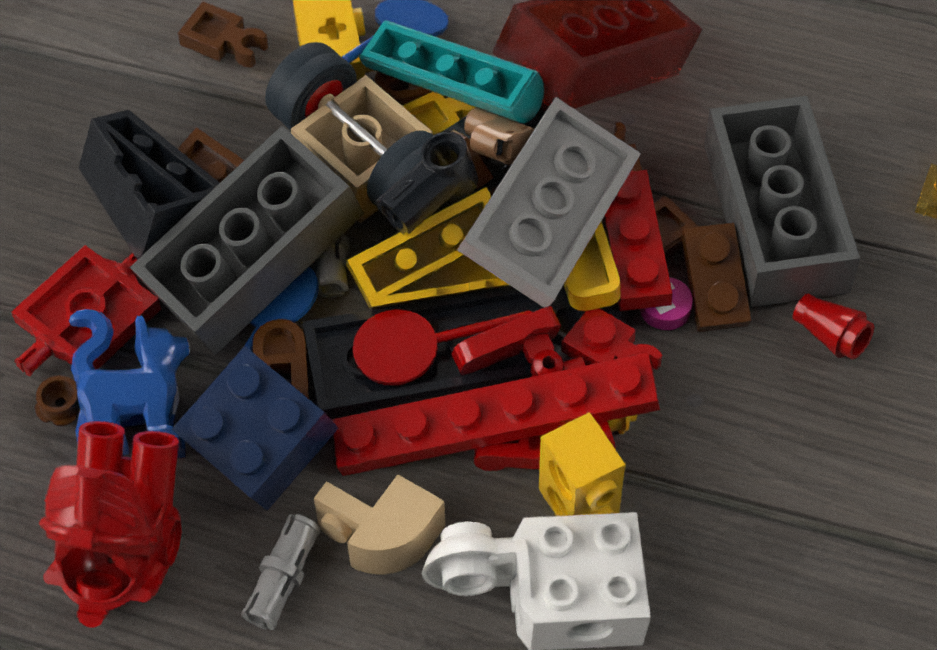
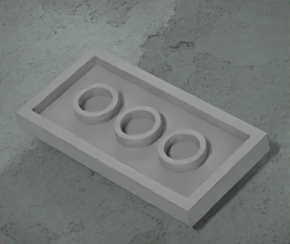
(549, 203)

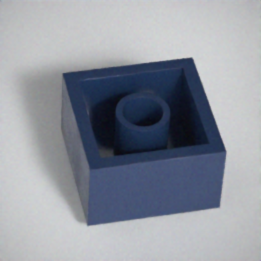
(255, 428)

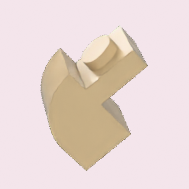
(390, 533)

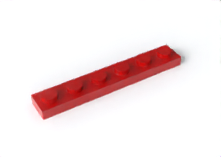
(494, 414)

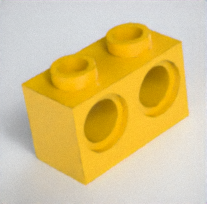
(580, 470)

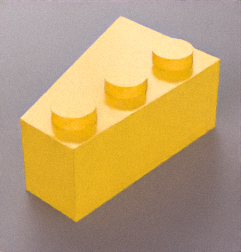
(425, 261)

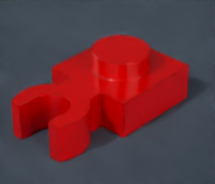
(604, 338)

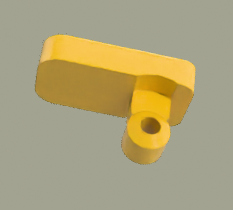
(594, 278)

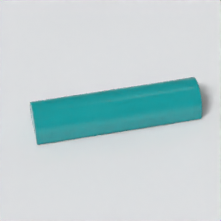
(455, 71)

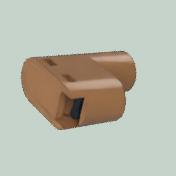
(496, 135)

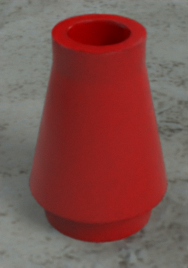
(835, 326)

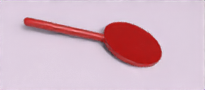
(403, 345)

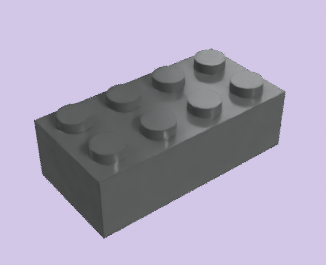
(782, 201)
(248, 239)

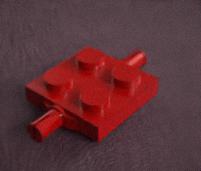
(82, 284)

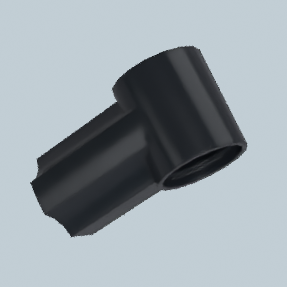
(440, 176)

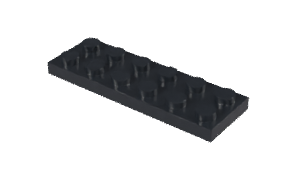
(346, 391)

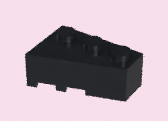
(140, 178)

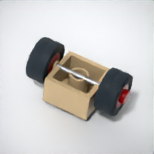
(346, 121)

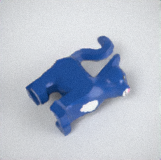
(133, 395)

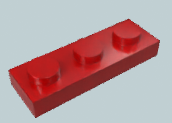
(637, 245)

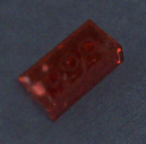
(597, 45)

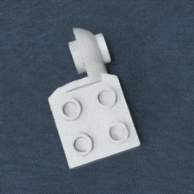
(568, 577)

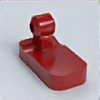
(528, 333)

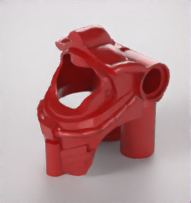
(116, 511)

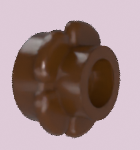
(53, 391)

